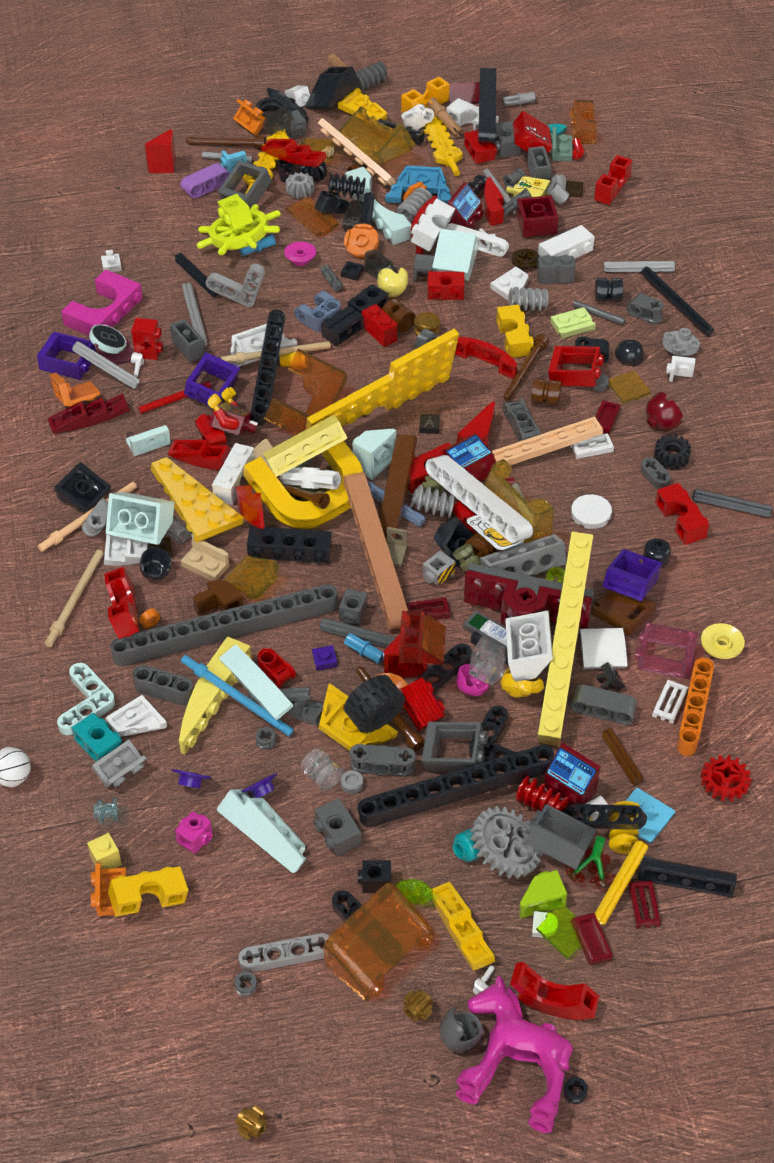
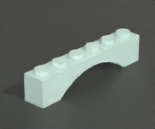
(393, 225)

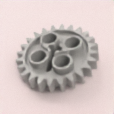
(502, 842)

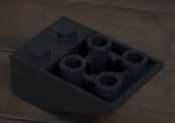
(332, 87)

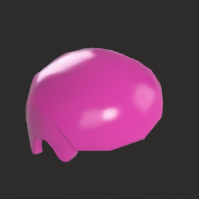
(468, 684)

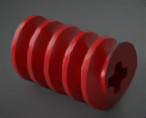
(537, 797)

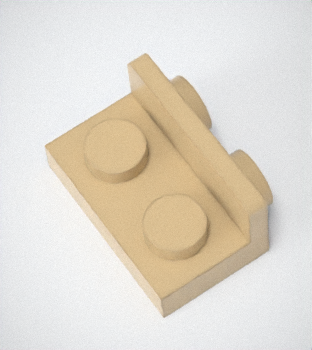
(206, 560)

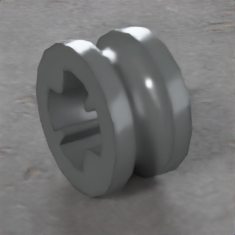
(268, 733)
(245, 976)

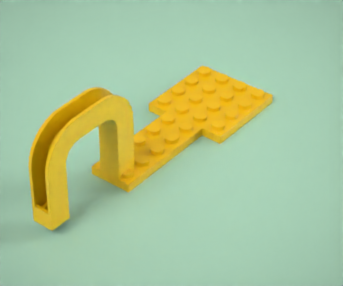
(406, 380)

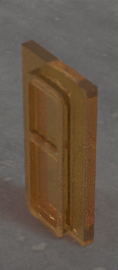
(313, 220)

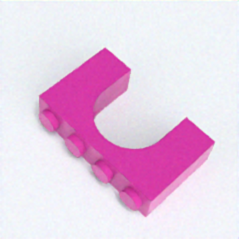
(110, 285)

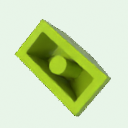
(543, 894)

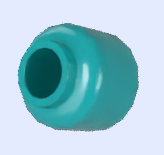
(463, 846)

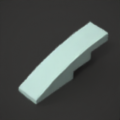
(256, 682)

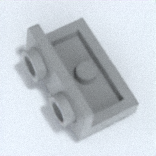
(118, 764)

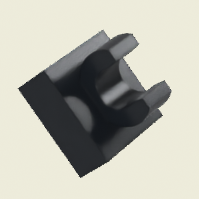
(611, 676)

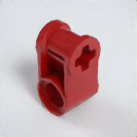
(275, 667)

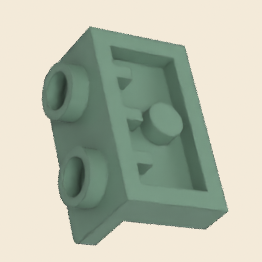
(561, 147)

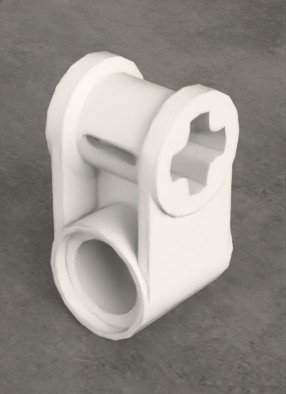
(417, 116)

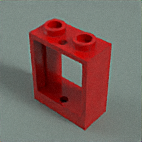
(576, 355)

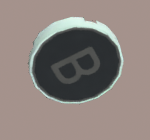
(107, 338)

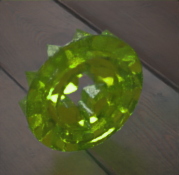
(415, 891)

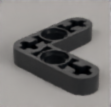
(488, 724)

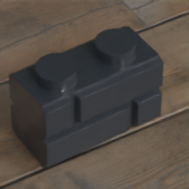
(342, 325)

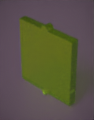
(559, 930)

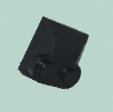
(81, 488)

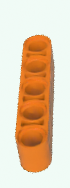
(695, 706)

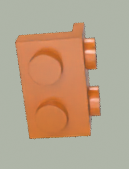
(249, 117)
(101, 880)

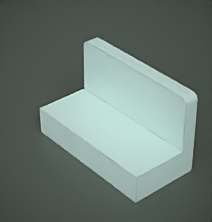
(149, 440)

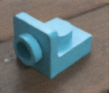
(231, 160)

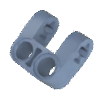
(326, 308)

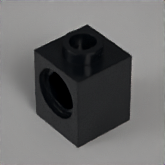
(379, 868)

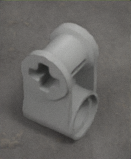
(96, 519)

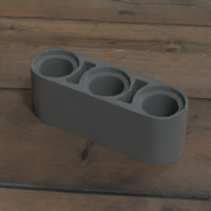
(162, 685)
(603, 704)

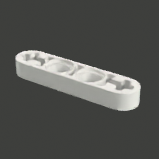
(496, 245)

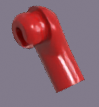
(578, 150)

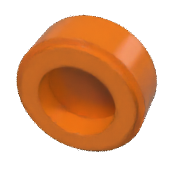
(149, 618)

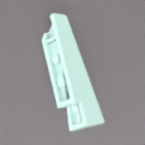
(264, 827)

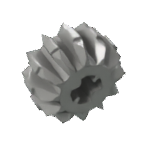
(299, 185)

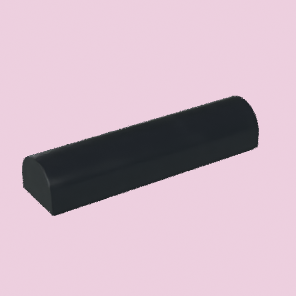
(687, 876)

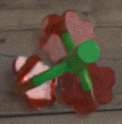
(596, 863)

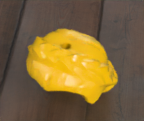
(520, 688)

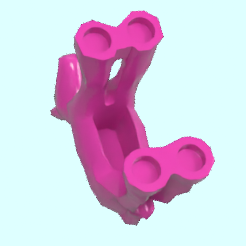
(519, 1041)

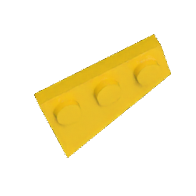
(356, 99)

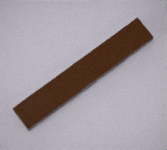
(397, 483)

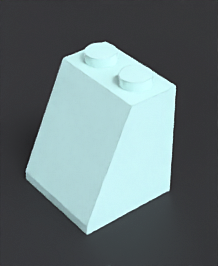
(455, 252)

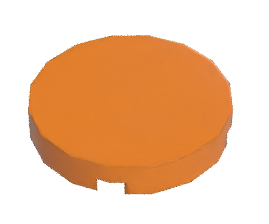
(360, 240)

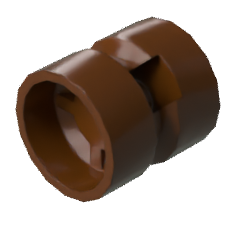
(400, 314)
(546, 391)

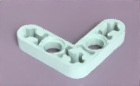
(93, 697)

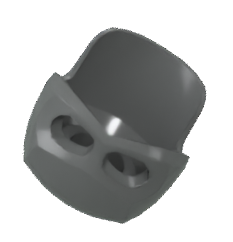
(459, 1032)

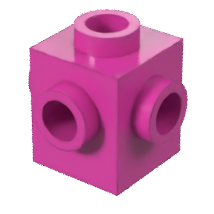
(194, 832)

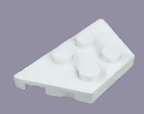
(252, 341)

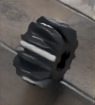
(318, 173)

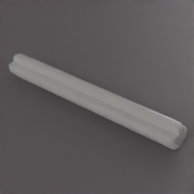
(193, 310)

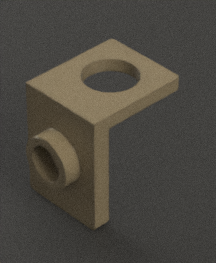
(397, 547)

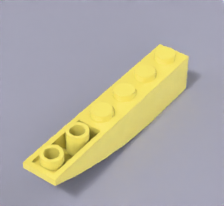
(207, 697)

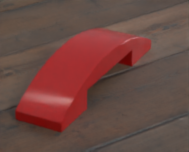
(488, 353)

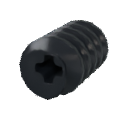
(346, 186)

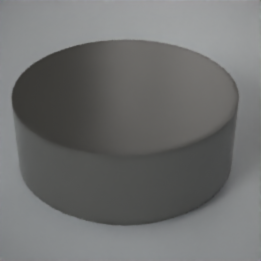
(601, 384)

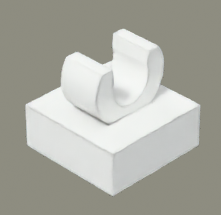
(111, 261)

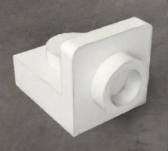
(299, 94)
(681, 367)

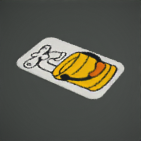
(490, 534)

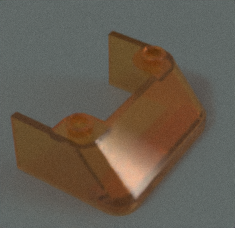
(320, 380)

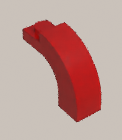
(553, 999)

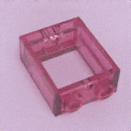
(668, 636)

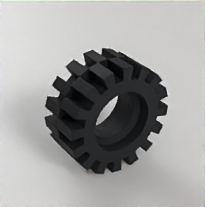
(672, 444)

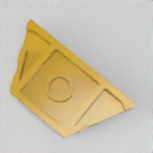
(341, 728)

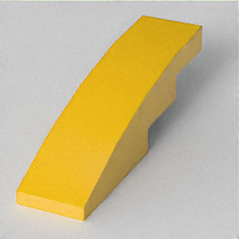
(461, 926)

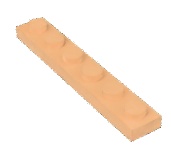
(361, 158)
(549, 441)

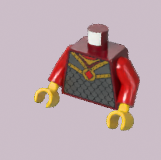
(229, 416)

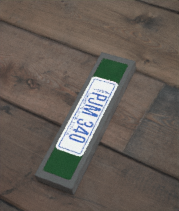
(486, 626)

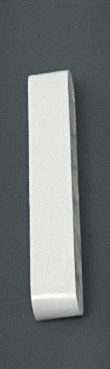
(479, 499)

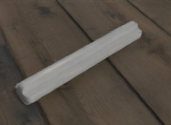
(638, 266)
(106, 365)

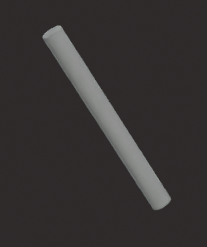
(487, 173)

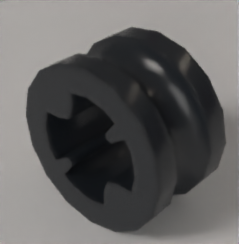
(575, 1099)

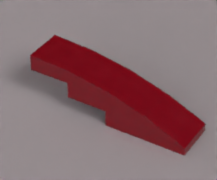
(87, 415)

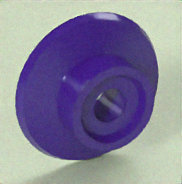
(190, 779)
(262, 786)

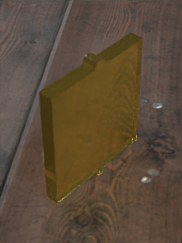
(629, 387)

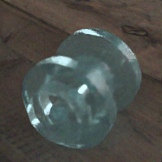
(103, 810)

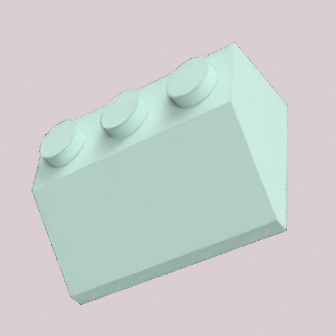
(138, 517)

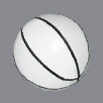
(13, 766)

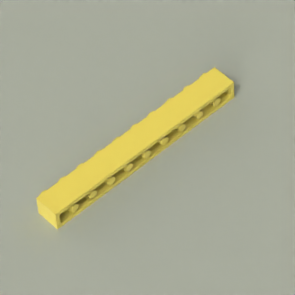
(565, 639)

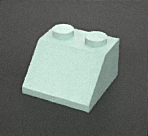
(374, 450)

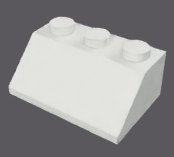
(528, 645)

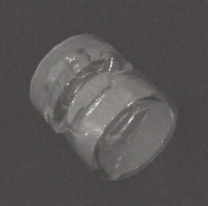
(321, 769)

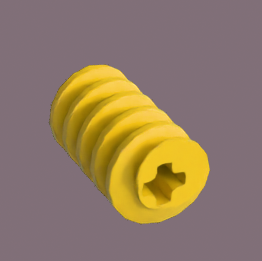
(622, 840)

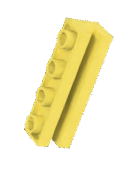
(305, 445)

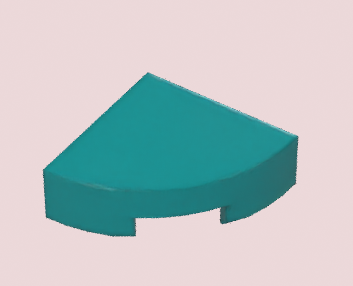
(560, 128)

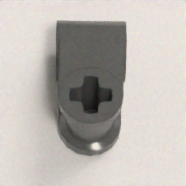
(645, 307)

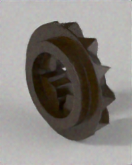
(520, 255)

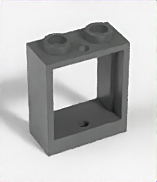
(256, 190)
(452, 730)
(559, 836)

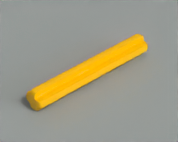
(620, 882)

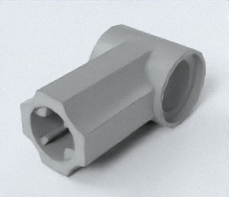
(557, 189)

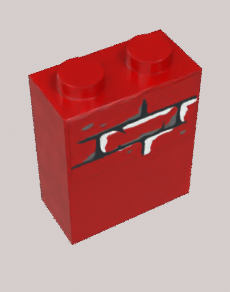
(531, 132)

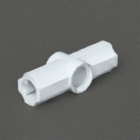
(311, 478)

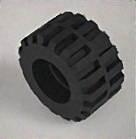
(374, 703)

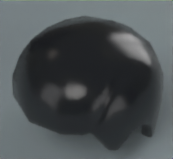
(630, 352)
(155, 563)

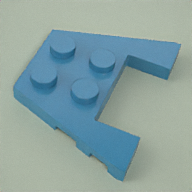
(430, 176)

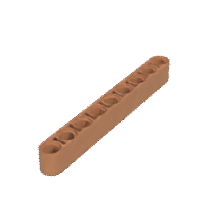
(375, 549)

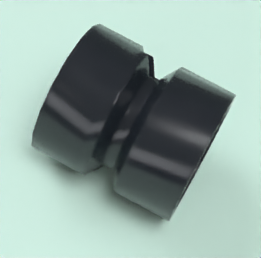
(609, 289)

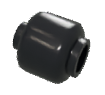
(657, 550)

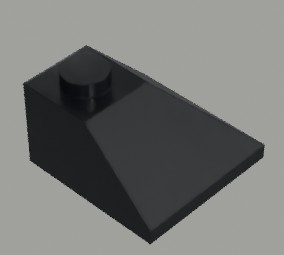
(452, 536)

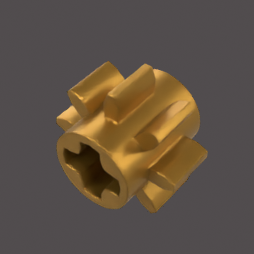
(417, 1005)
(251, 1122)

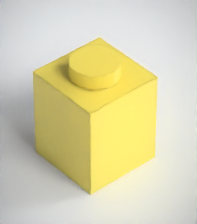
(104, 851)

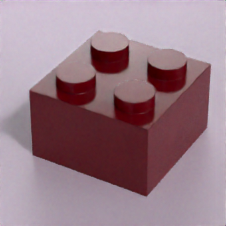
(537, 216)

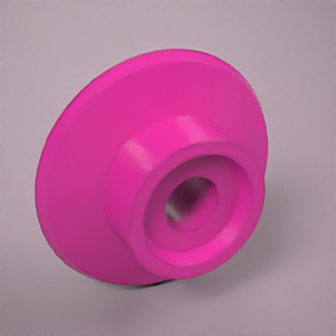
(300, 253)

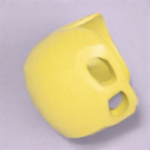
(392, 282)

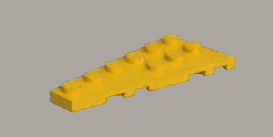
(194, 503)

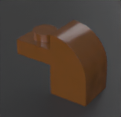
(220, 595)

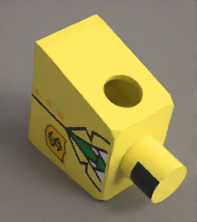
(535, 186)

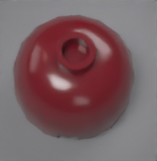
(663, 413)

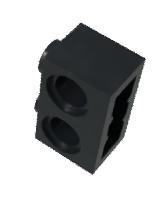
(369, 297)

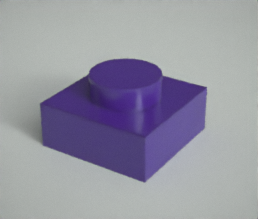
(324, 658)

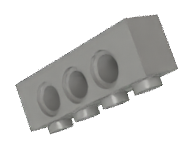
(529, 557)

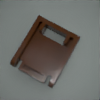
(616, 608)

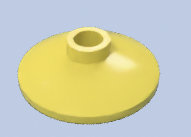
(722, 641)

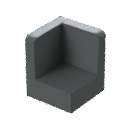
(422, 264)

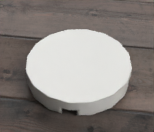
(591, 511)

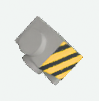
(438, 568)

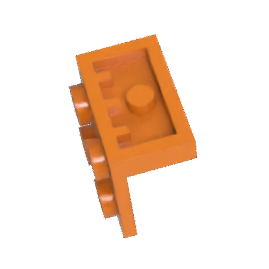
(72, 395)

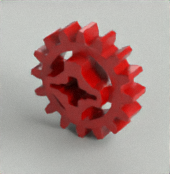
(725, 778)

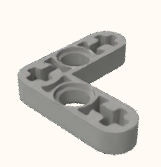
(241, 291)

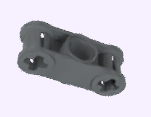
(520, 419)
(382, 760)

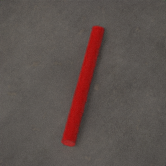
(166, 400)

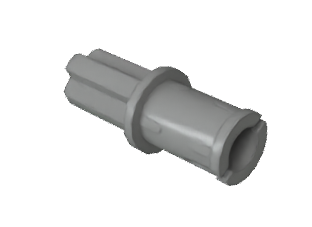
(519, 99)

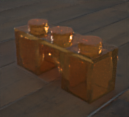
(582, 121)

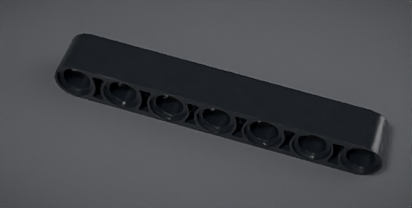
(487, 105)
(267, 366)

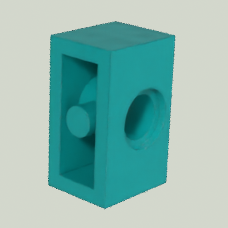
(89, 731)

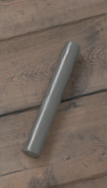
(600, 313)

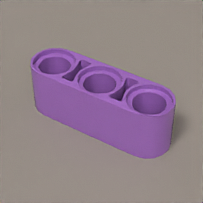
(204, 180)

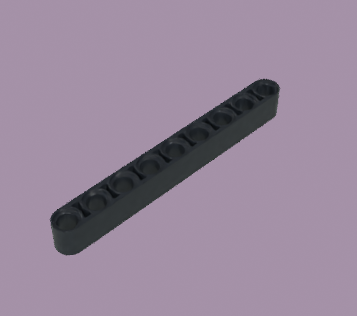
(448, 793)

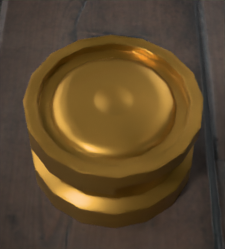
(426, 321)

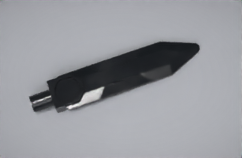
(292, 106)

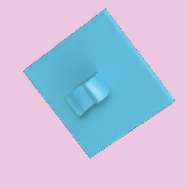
(657, 814)

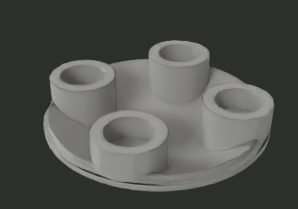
(680, 342)

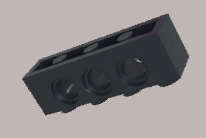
(290, 544)

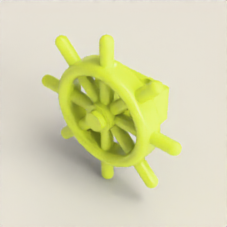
(237, 226)

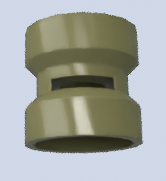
(465, 556)

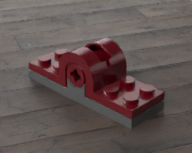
(518, 594)

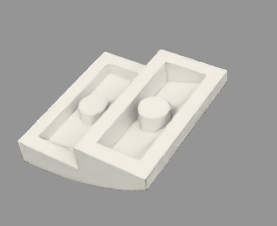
(123, 551)
(603, 646)

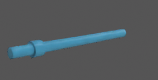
(202, 671)

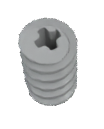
(413, 203)
(528, 298)
(433, 501)

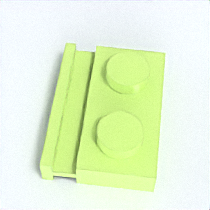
(573, 322)

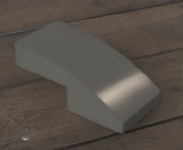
(306, 711)

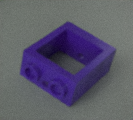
(56, 342)
(213, 366)
(631, 576)

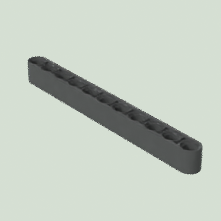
(226, 623)

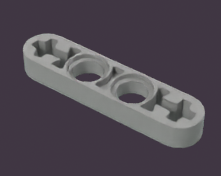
(284, 947)

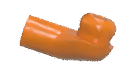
(411, 188)

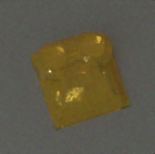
(321, 144)
(253, 576)

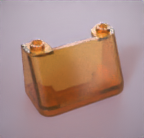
(376, 941)

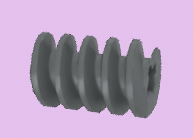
(371, 75)

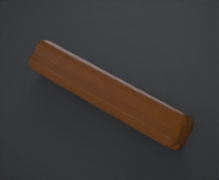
(622, 756)

